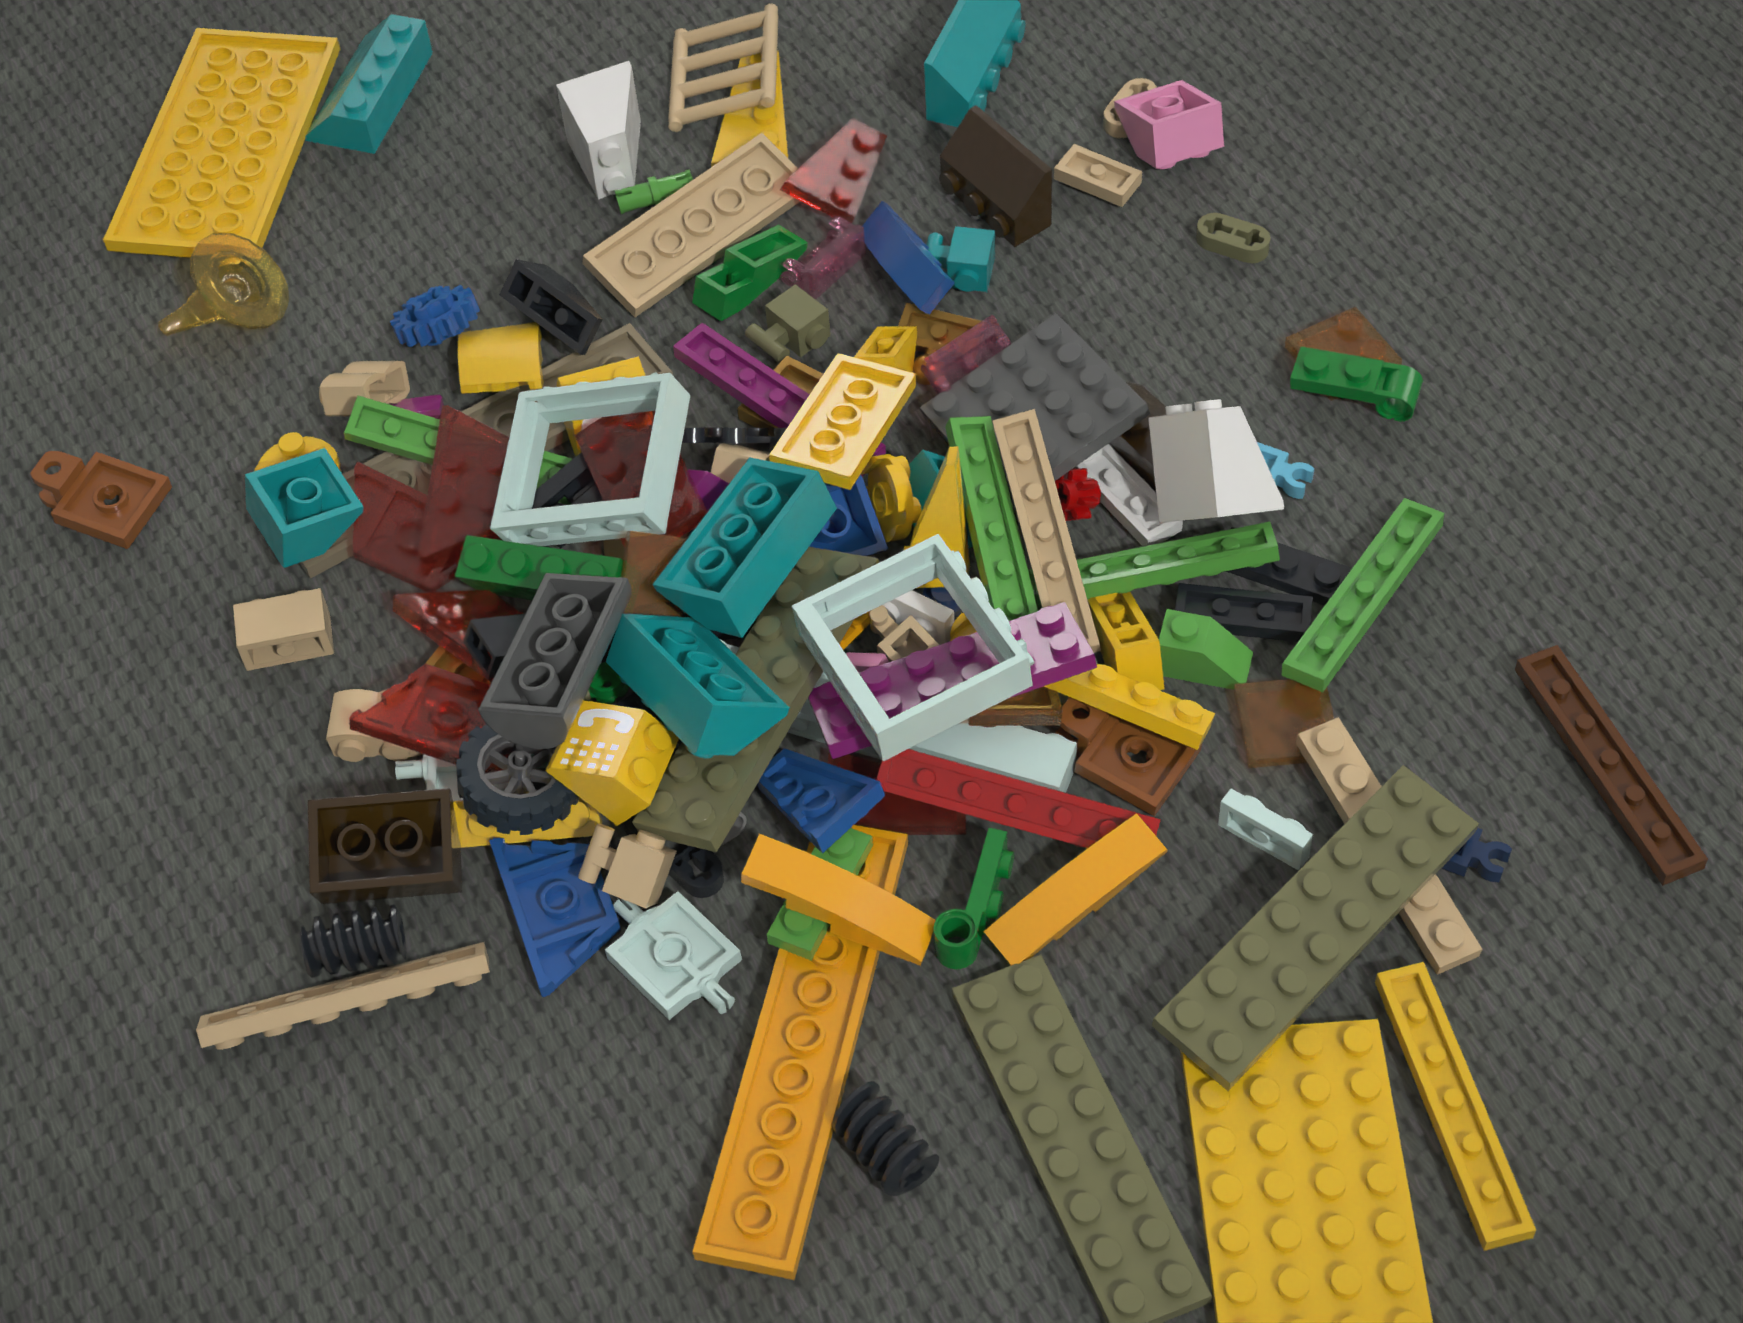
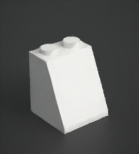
(603, 126)
(1209, 464)

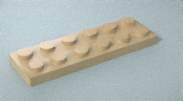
(693, 226)

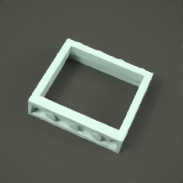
(594, 521)
(883, 583)

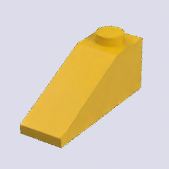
(945, 512)
(1127, 638)

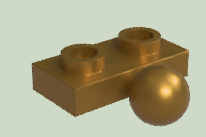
(933, 332)

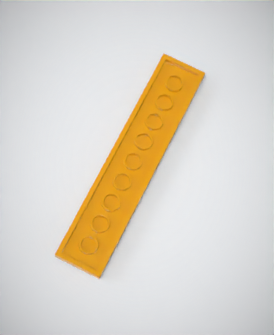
(791, 1093)

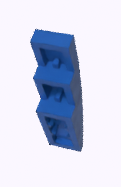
(906, 258)

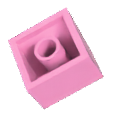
(1171, 124)

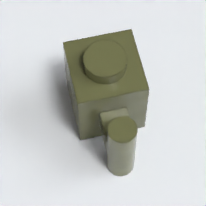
(792, 321)

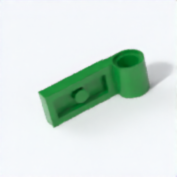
(1388, 385)
(983, 904)

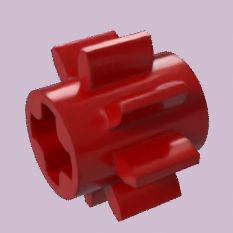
(1078, 494)

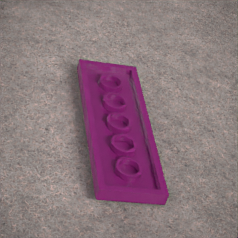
(1051, 641)

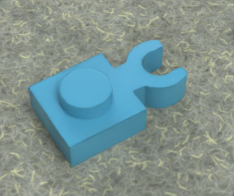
(1285, 473)

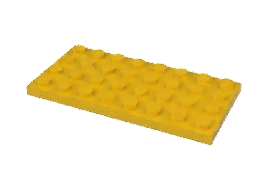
(223, 141)
(1307, 1184)

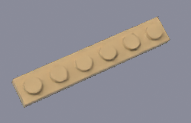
(1043, 518)
(1349, 785)
(327, 1000)

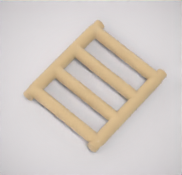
(683, 63)

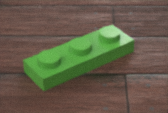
(802, 933)

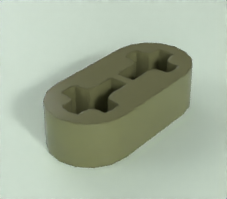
(1233, 237)

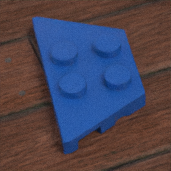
(555, 910)

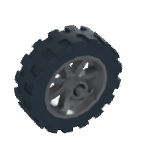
(520, 804)

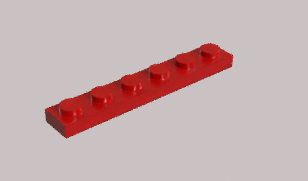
(1002, 798)

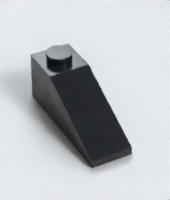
(552, 303)

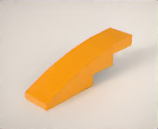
(1076, 890)
(840, 898)

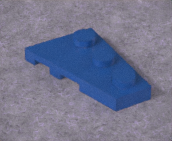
(818, 795)

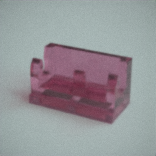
(828, 260)
(964, 354)

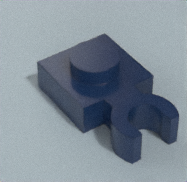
(1478, 855)

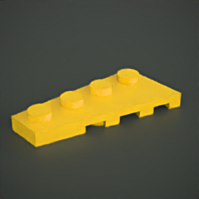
(746, 124)

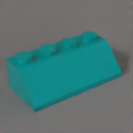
(970, 57)
(373, 86)
(747, 545)
(693, 683)

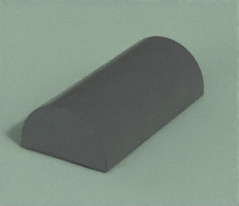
(554, 658)

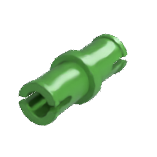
(651, 192)

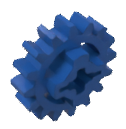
(435, 316)

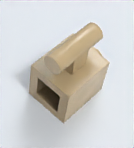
(899, 639)
(635, 869)

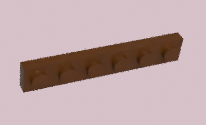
(1611, 765)

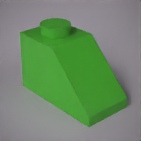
(1202, 651)

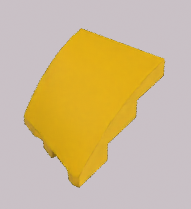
(500, 358)

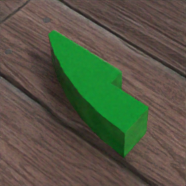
(746, 271)

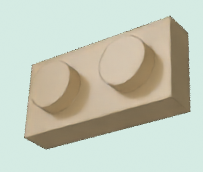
(1098, 175)

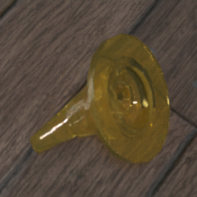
(232, 283)

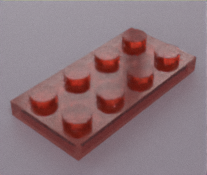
(617, 458)

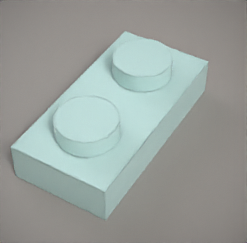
(1265, 829)

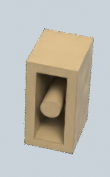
(283, 629)

